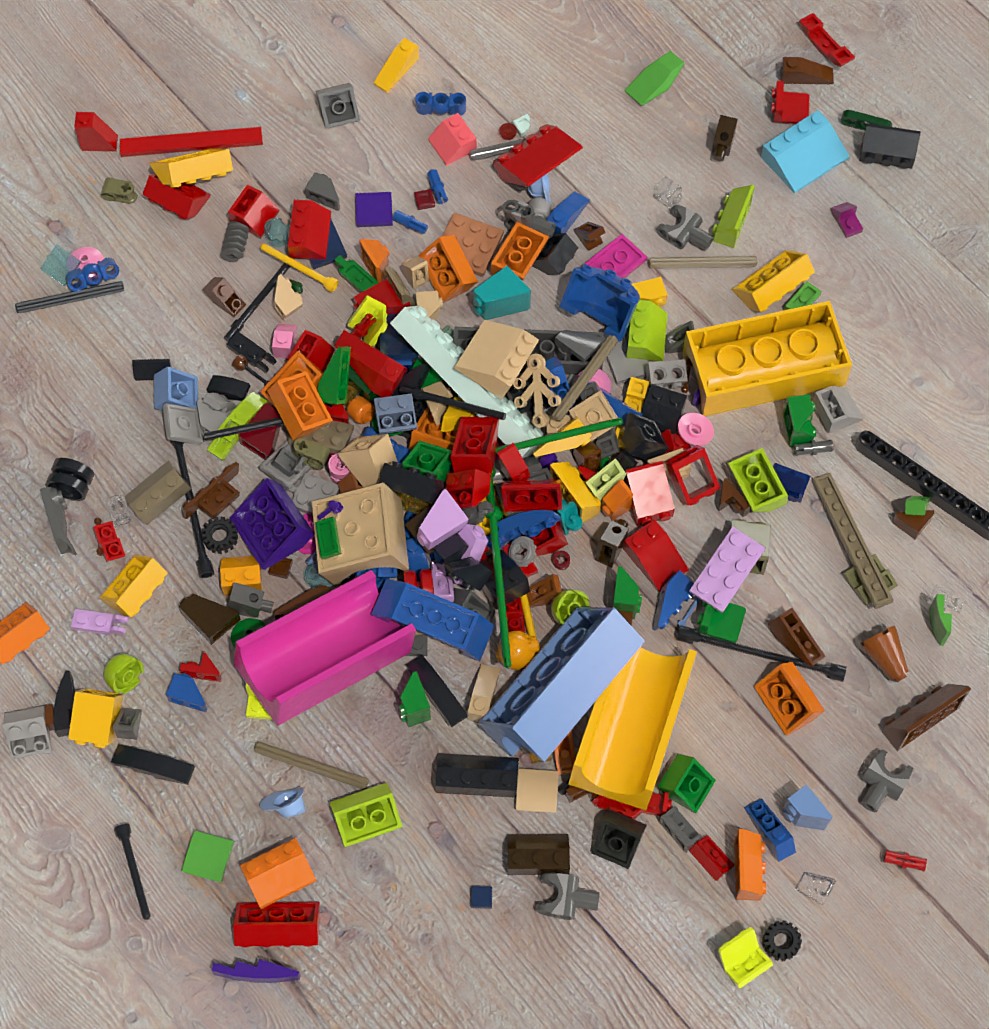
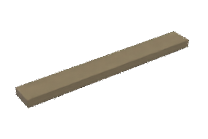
(852, 540)

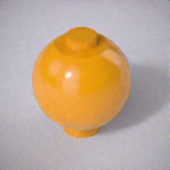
(521, 649)

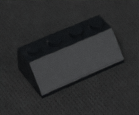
(477, 775)

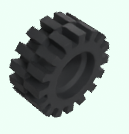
(225, 544)
(791, 932)

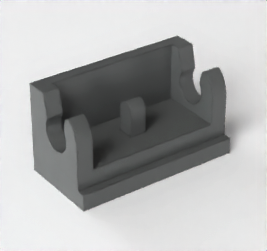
(680, 829)

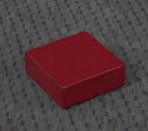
(424, 199)

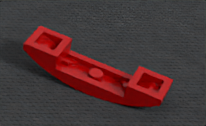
(824, 42)

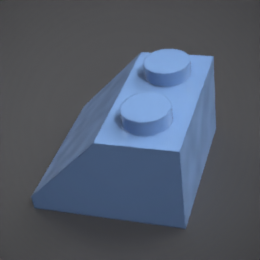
(175, 388)
(806, 810)

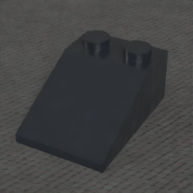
(514, 580)

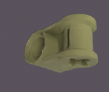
(117, 191)
(315, 454)

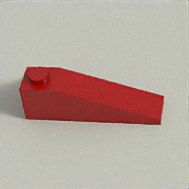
(372, 366)

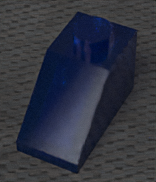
(792, 481)

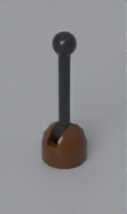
(241, 363)

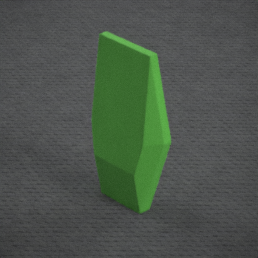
(655, 78)

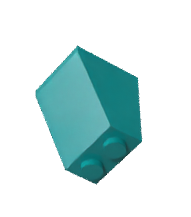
(501, 295)

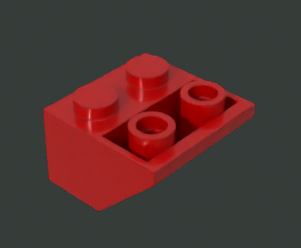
(253, 210)
(314, 348)
(468, 487)

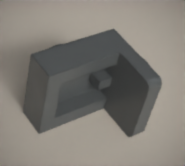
(288, 462)

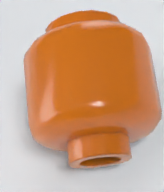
(360, 410)

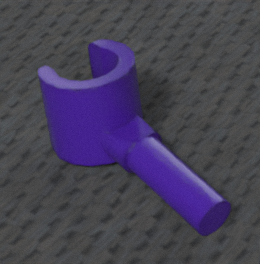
(333, 506)

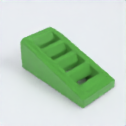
(916, 505)

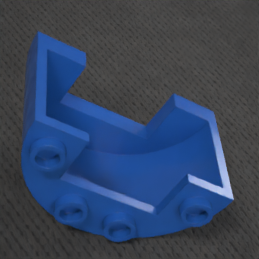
(603, 297)

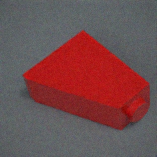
(94, 133)
(383, 293)

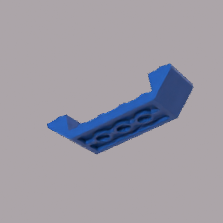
(434, 617)

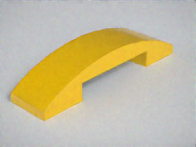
(635, 399)

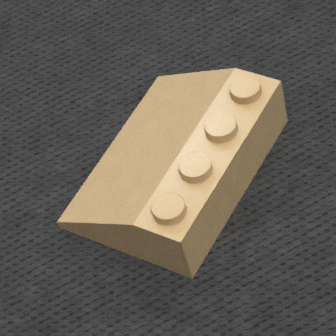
(496, 356)

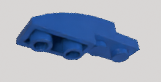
(525, 523)

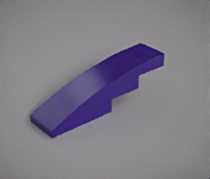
(263, 973)

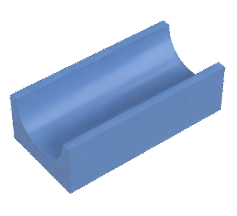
(562, 681)

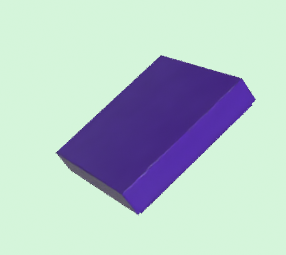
(374, 209)

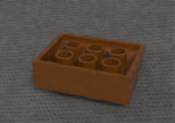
(925, 714)

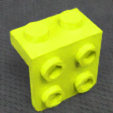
(378, 311)
(743, 958)

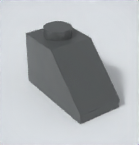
(322, 191)

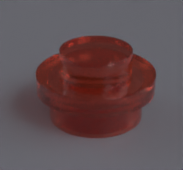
(508, 131)

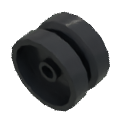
(71, 478)

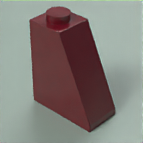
(264, 440)

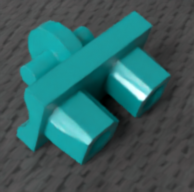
(569, 517)

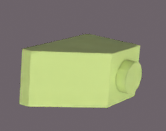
(606, 479)

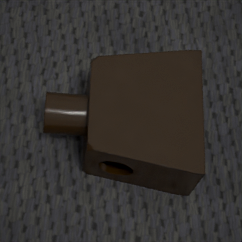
(724, 137)
(613, 538)

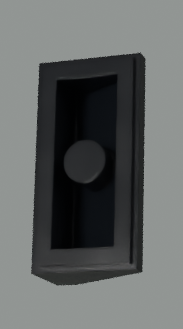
(146, 368)

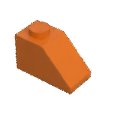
(617, 501)

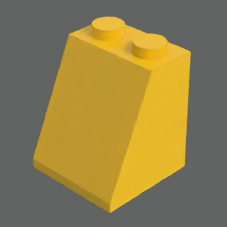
(94, 717)

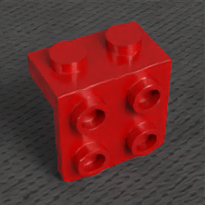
(789, 106)

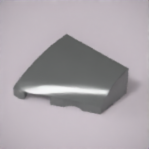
(578, 343)

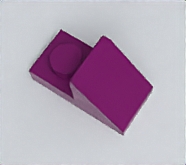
(847, 219)

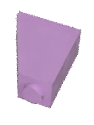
(442, 521)
(477, 541)

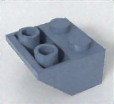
(395, 413)

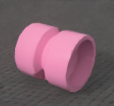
(337, 469)

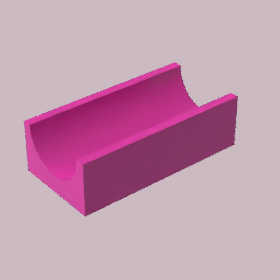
(320, 649)

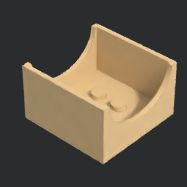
(368, 532)

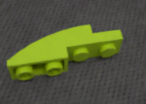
(239, 416)

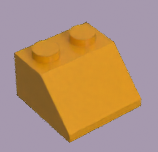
(240, 570)

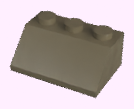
(157, 493)

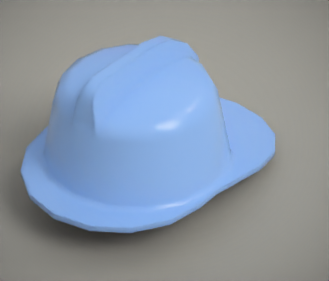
(541, 188)
(286, 803)

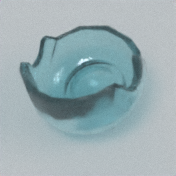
(276, 232)
(313, 577)

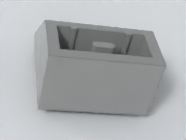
(836, 408)
(27, 732)

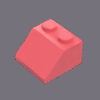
(452, 139)

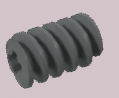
(234, 241)

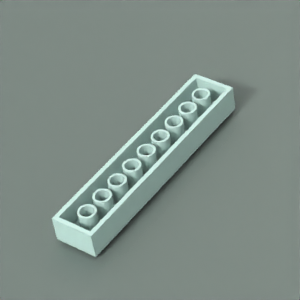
(443, 355)

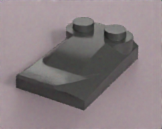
(55, 507)

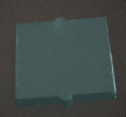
(59, 263)

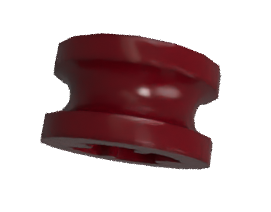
(557, 565)

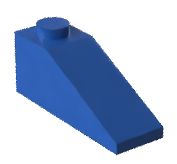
(568, 211)

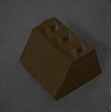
(538, 854)

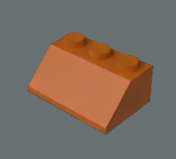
(519, 250)
(448, 268)
(297, 364)
(299, 405)
(19, 631)
(789, 698)
(749, 865)
(278, 873)

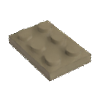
(333, 435)

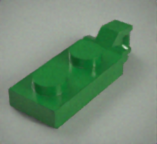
(355, 274)

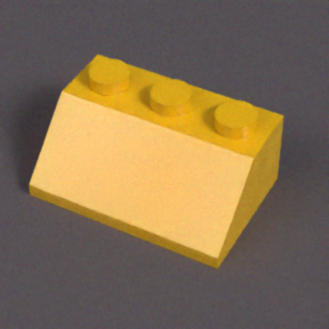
(575, 490)
(133, 585)

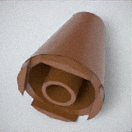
(887, 653)

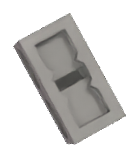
(665, 369)

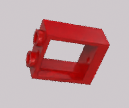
(684, 459)

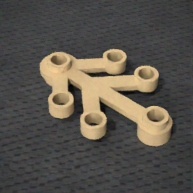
(537, 387)

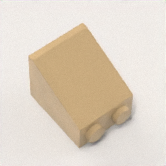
(367, 456)

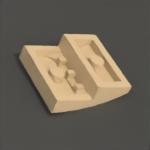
(537, 790)

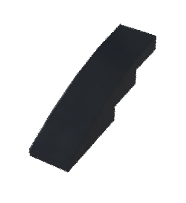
(437, 691)
(153, 764)

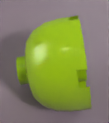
(566, 603)
(122, 673)

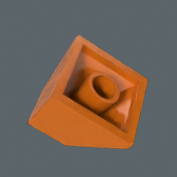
(374, 257)

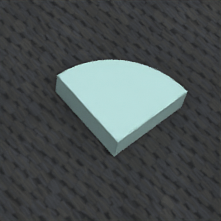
(522, 124)

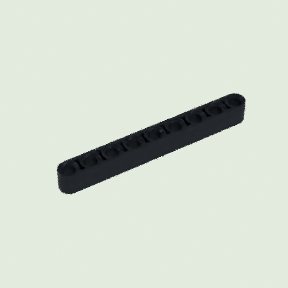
(924, 476)

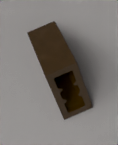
(208, 617)

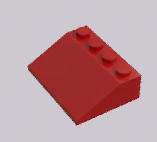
(536, 156)

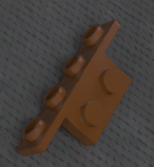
(216, 495)

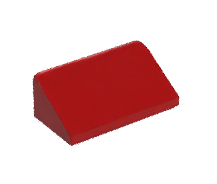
(711, 857)

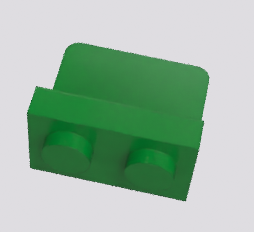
(722, 625)

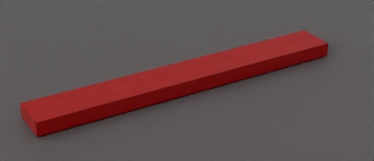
(191, 141)

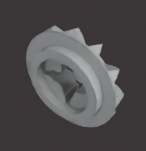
(517, 547)

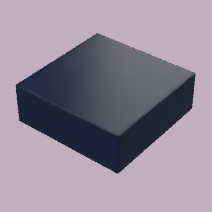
(481, 897)

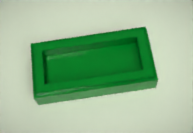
(328, 538)

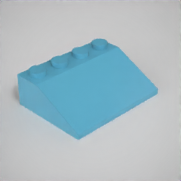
(805, 152)

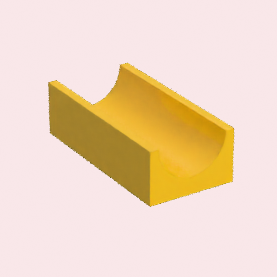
(767, 358)
(632, 728)

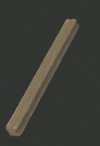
(702, 262)
(584, 378)
(311, 765)

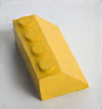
(193, 166)
(774, 280)

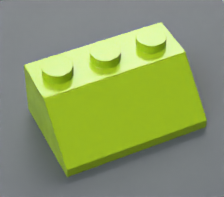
(733, 215)
(647, 332)
(759, 481)
(366, 814)

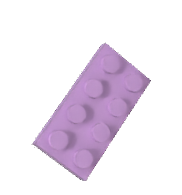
(727, 569)

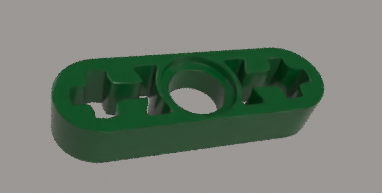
(856, 120)

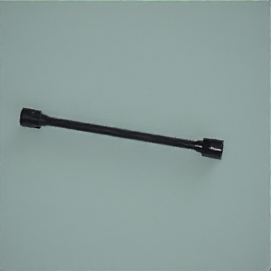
(204, 565)
(689, 635)

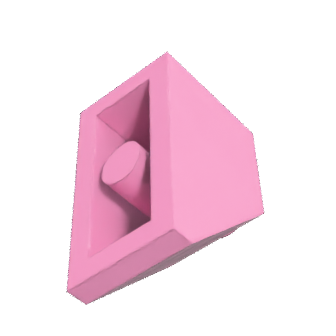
(284, 340)

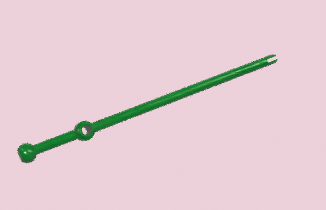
(561, 435)
(493, 517)

